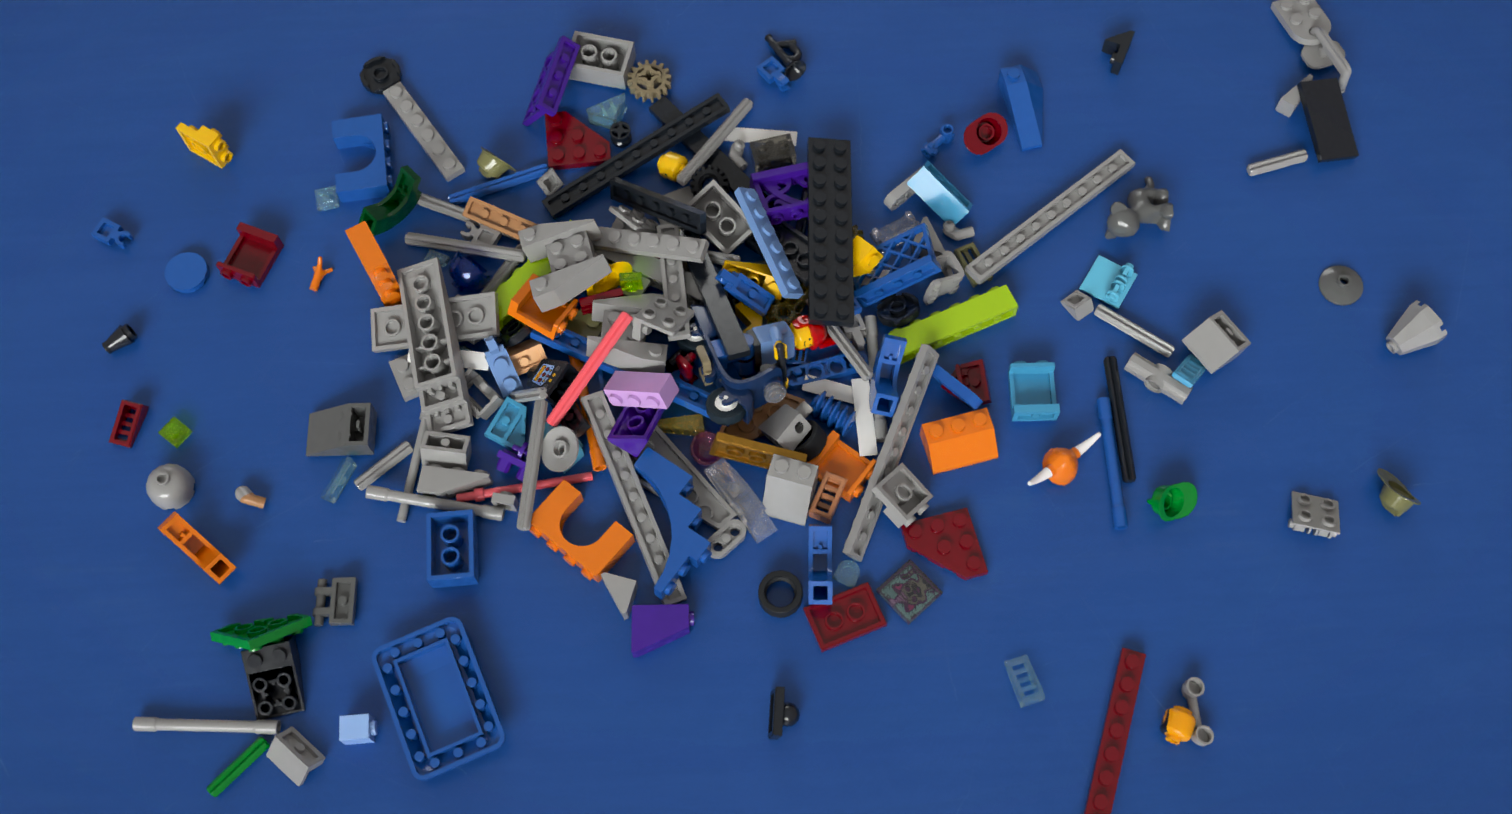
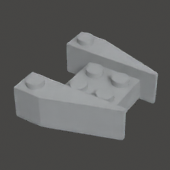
(570, 259)
(627, 352)

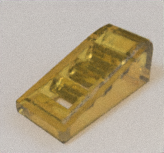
(684, 425)

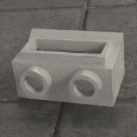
(496, 400)

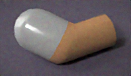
(247, 497)

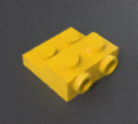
(206, 143)

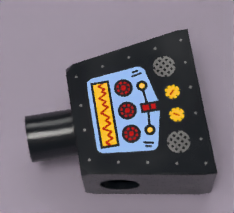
(553, 375)

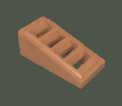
(820, 515)

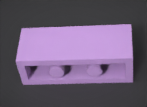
(641, 389)

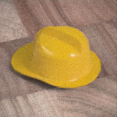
(611, 280)

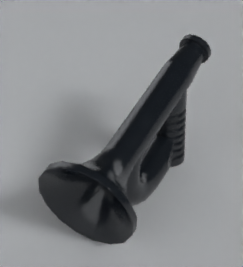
(794, 67)

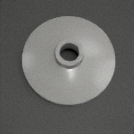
(560, 449)

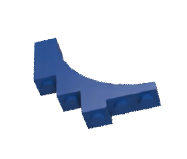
(686, 545)

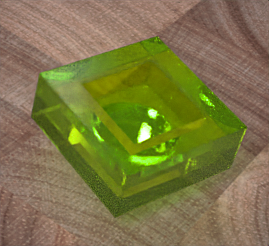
(631, 281)
(175, 432)

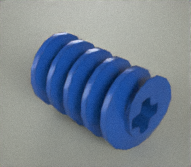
(832, 412)

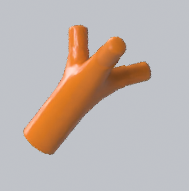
(319, 273)

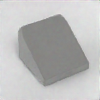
(1078, 304)

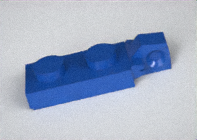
(746, 291)

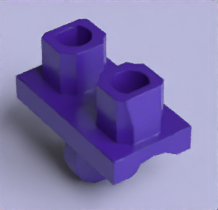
(509, 458)

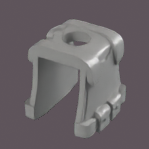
(950, 282)

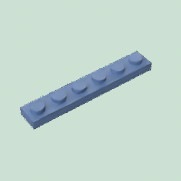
(768, 243)

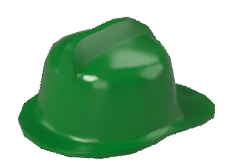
(1173, 500)

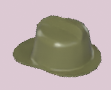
(491, 165)
(1395, 495)

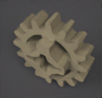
(649, 81)

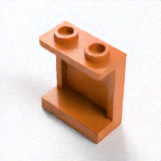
(547, 323)
(844, 462)

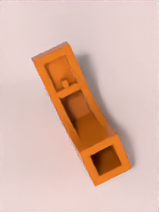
(197, 547)

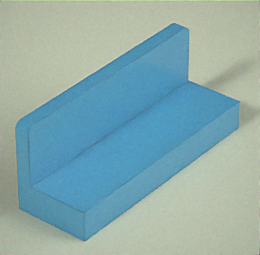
(939, 193)

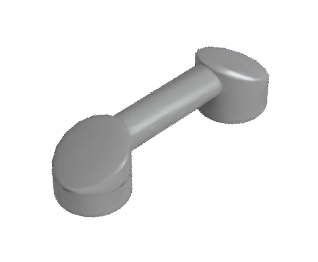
(1191, 690)

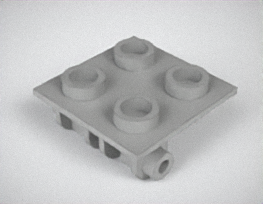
(1315, 514)

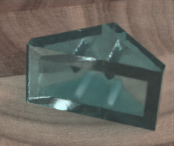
(608, 112)

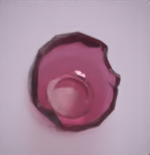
(701, 447)

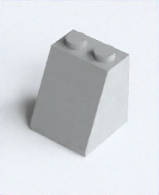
(790, 489)

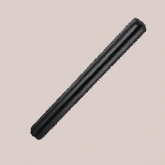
(1119, 419)

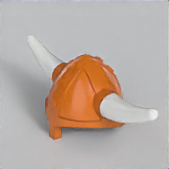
(1061, 464)

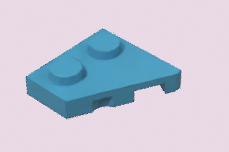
(508, 424)

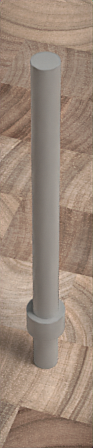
(413, 469)

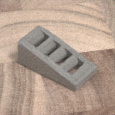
(1290, 100)

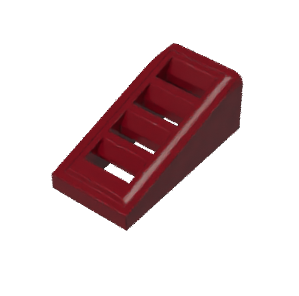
(138, 419)

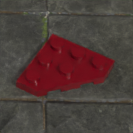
(573, 143)
(947, 542)

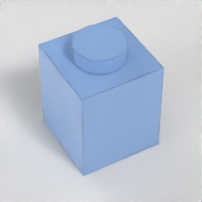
(357, 729)

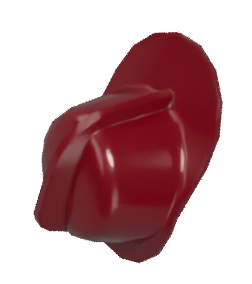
(985, 133)

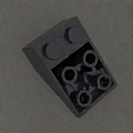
(275, 678)

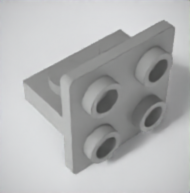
(632, 220)

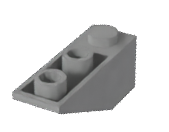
(447, 482)

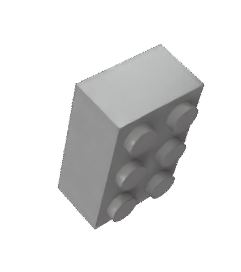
(603, 60)
(724, 218)

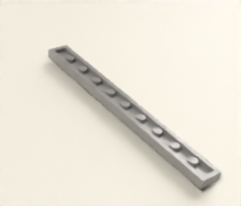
(1049, 217)
(891, 451)
(630, 492)

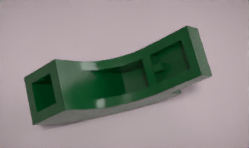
(396, 206)

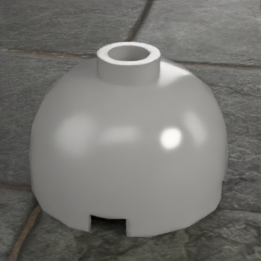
(170, 486)

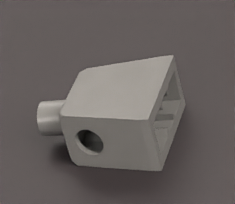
(787, 426)

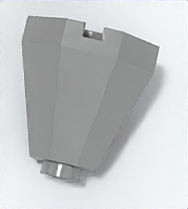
(1415, 330)

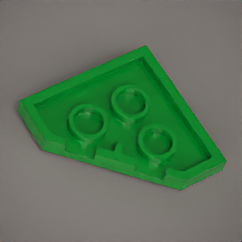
(262, 632)

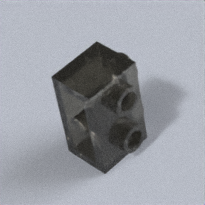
(772, 153)

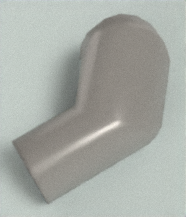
(736, 153)
(955, 233)

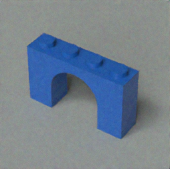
(374, 179)

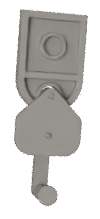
(1311, 27)

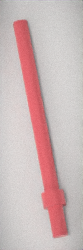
(480, 494)

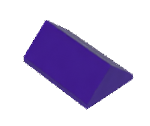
(634, 428)

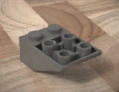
(342, 431)

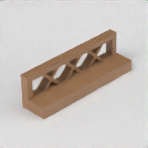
(495, 217)

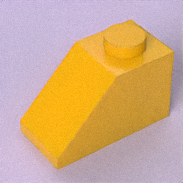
(864, 257)

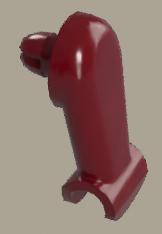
(686, 368)

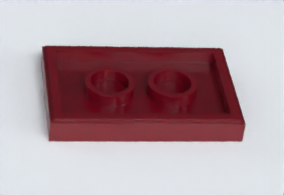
(849, 617)

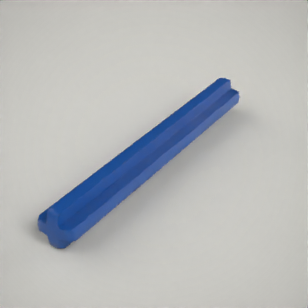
(498, 184)

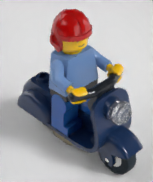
(769, 350)

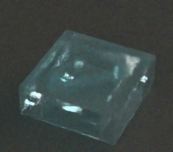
(326, 198)

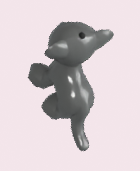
(1144, 206)

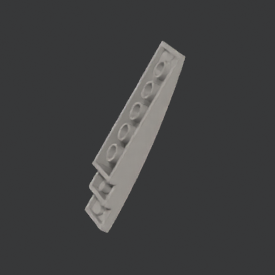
(434, 348)

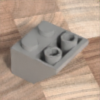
(1216, 342)

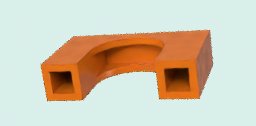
(375, 263)
(593, 558)

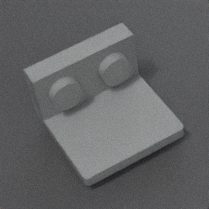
(662, 316)

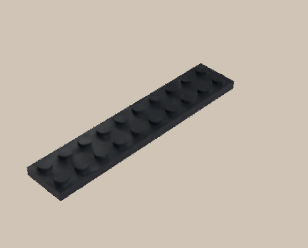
(830, 233)

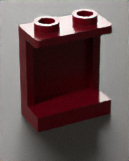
(251, 256)

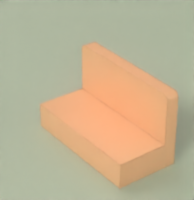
(526, 355)

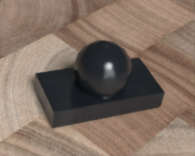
(780, 713)

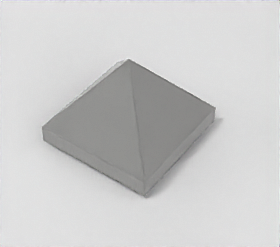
(550, 182)

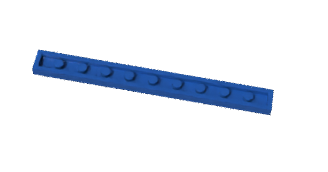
(576, 346)

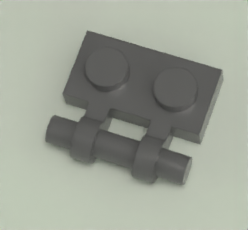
(342, 602)

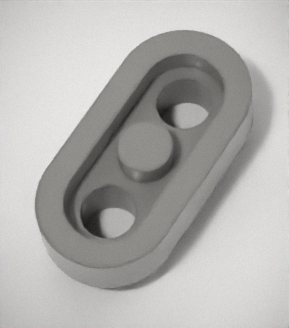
(725, 539)

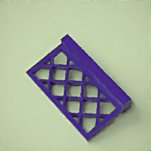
(552, 81)

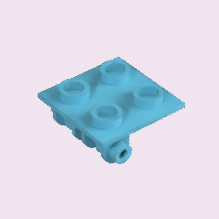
(1109, 281)

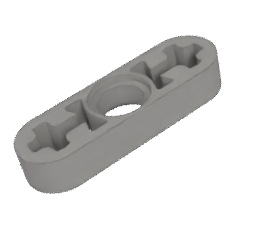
(899, 194)

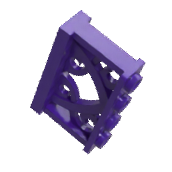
(772, 183)

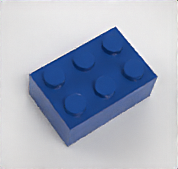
(452, 548)

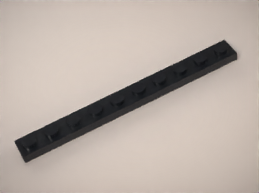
(636, 155)

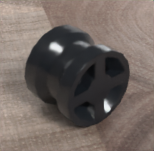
(616, 130)

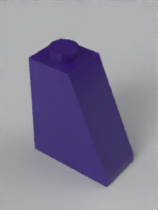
(658, 626)

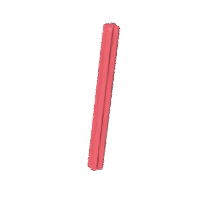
(589, 369)

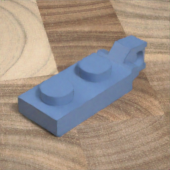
(502, 367)

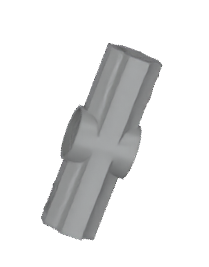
(1157, 378)

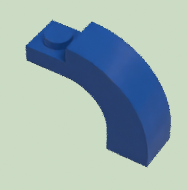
(883, 385)
(820, 564)

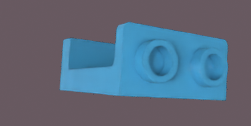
(1032, 391)

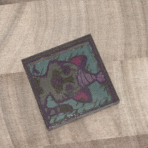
(909, 591)

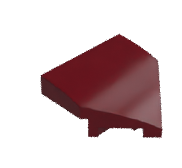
(974, 377)

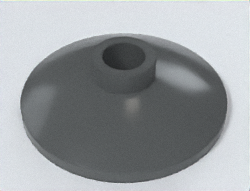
(1335, 290)

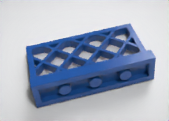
(898, 278)

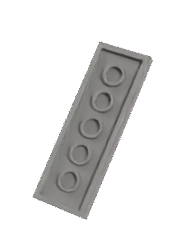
(473, 315)

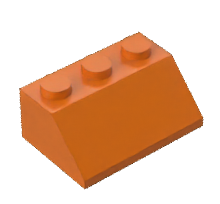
(959, 441)

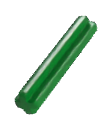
(238, 766)

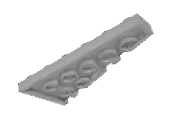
(714, 508)

